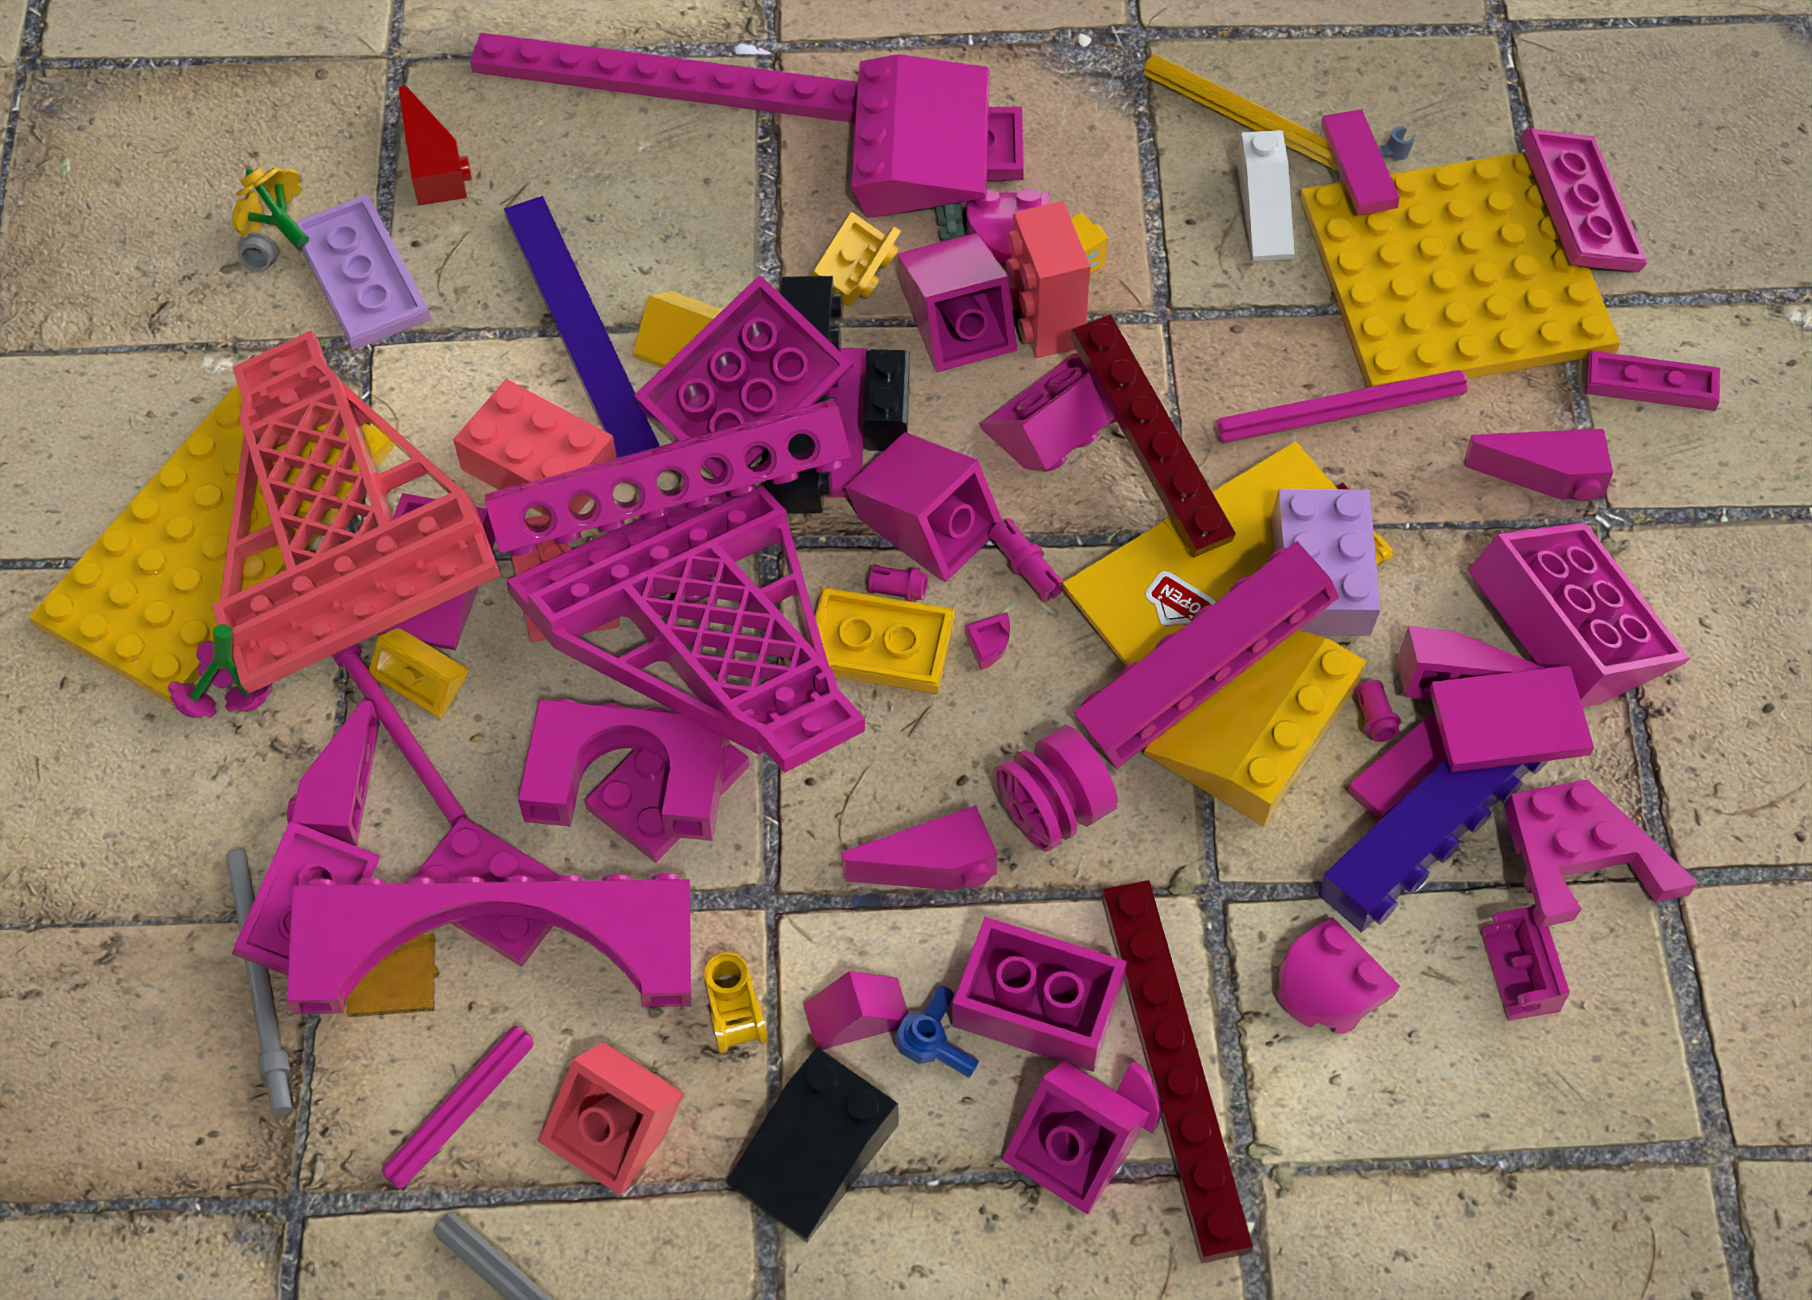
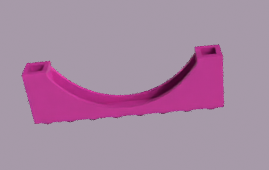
(350, 929)

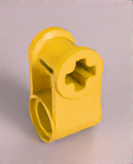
(734, 1010)

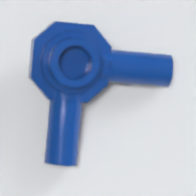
(924, 1038)

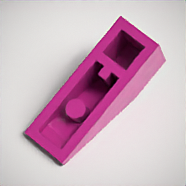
(1549, 462)
(1447, 655)
(336, 784)
(932, 855)

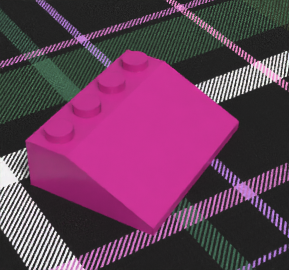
(919, 134)
(742, 368)
(1576, 609)

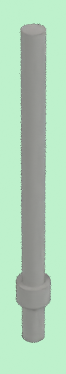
(273, 1062)

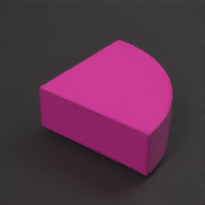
(988, 639)
(1138, 1088)

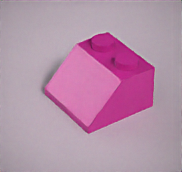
(1074, 1136)

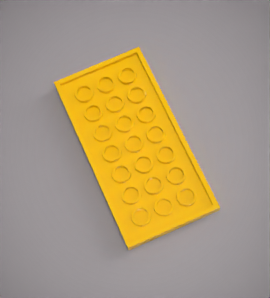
(152, 576)

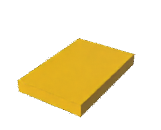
(884, 639)

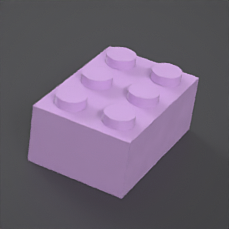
(1339, 536)

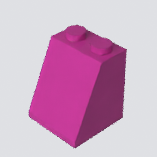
(958, 301)
(926, 503)

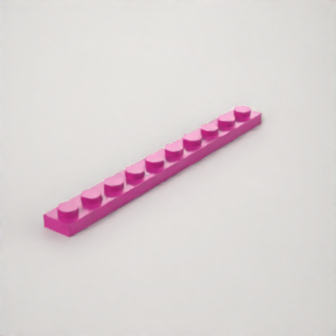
(665, 77)

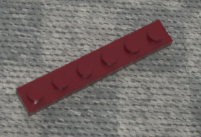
(1152, 436)

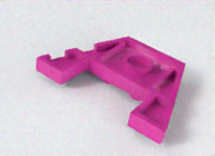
(1579, 831)

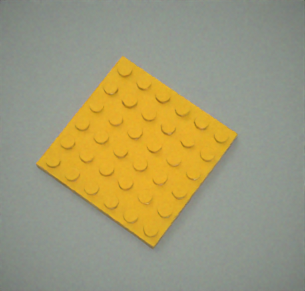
(1457, 275)

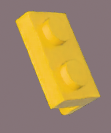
(855, 257)

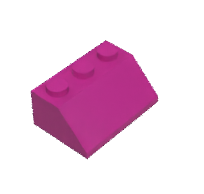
(1050, 417)

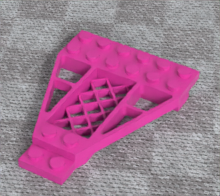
(627, 571)

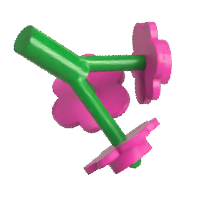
(219, 668)

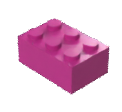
(1038, 993)

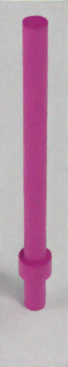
(412, 751)

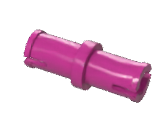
(1027, 559)

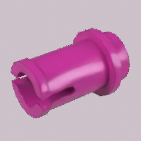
(898, 582)
(1380, 720)

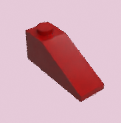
(433, 154)

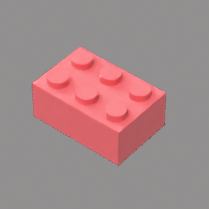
(1047, 277)
(526, 439)

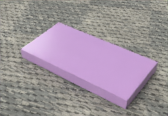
(361, 272)

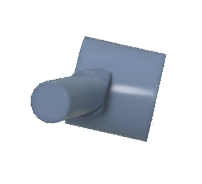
(1395, 146)

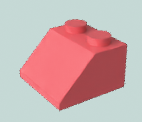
(610, 1116)

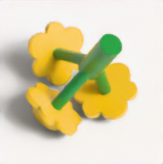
(276, 190)

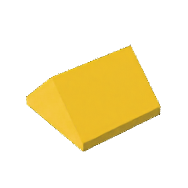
(669, 325)

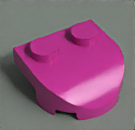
(994, 217)
(1332, 979)

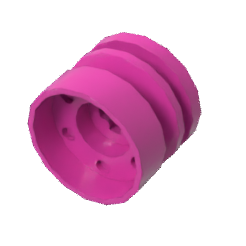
(1056, 788)

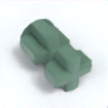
(949, 217)

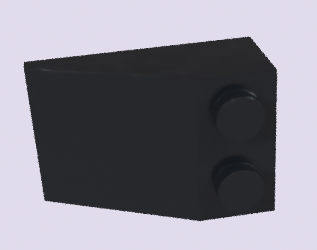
(814, 1144)

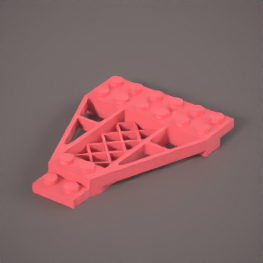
(344, 589)

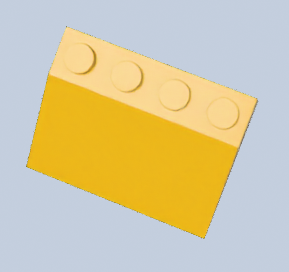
(1263, 724)

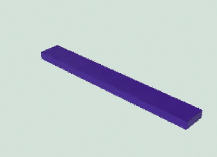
(580, 327)

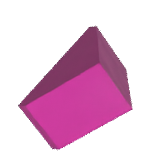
(855, 1009)

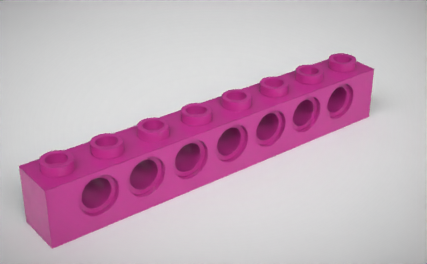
(509, 505)

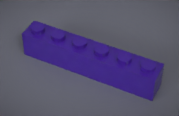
(1413, 837)

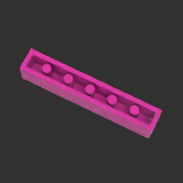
(1206, 653)

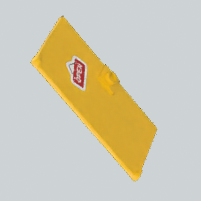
(1157, 585)

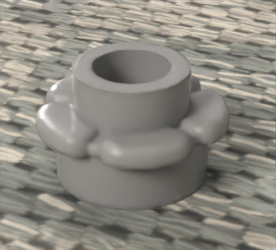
(257, 251)

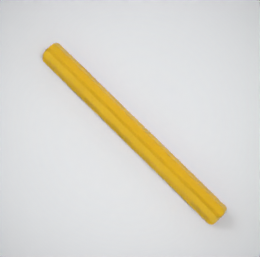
(1239, 108)

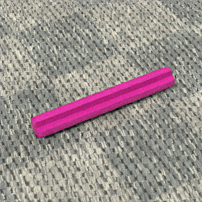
(457, 1107)

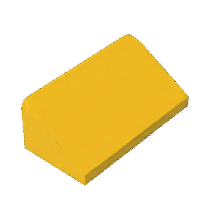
(416, 671)

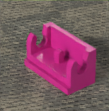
(1524, 964)

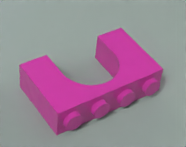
(574, 735)

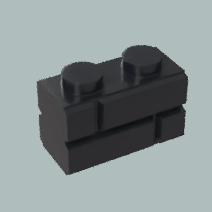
(885, 397)

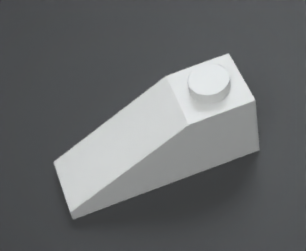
(1266, 195)

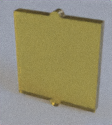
(399, 982)

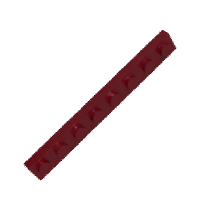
(1177, 1073)

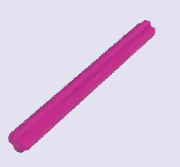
(1341, 406)

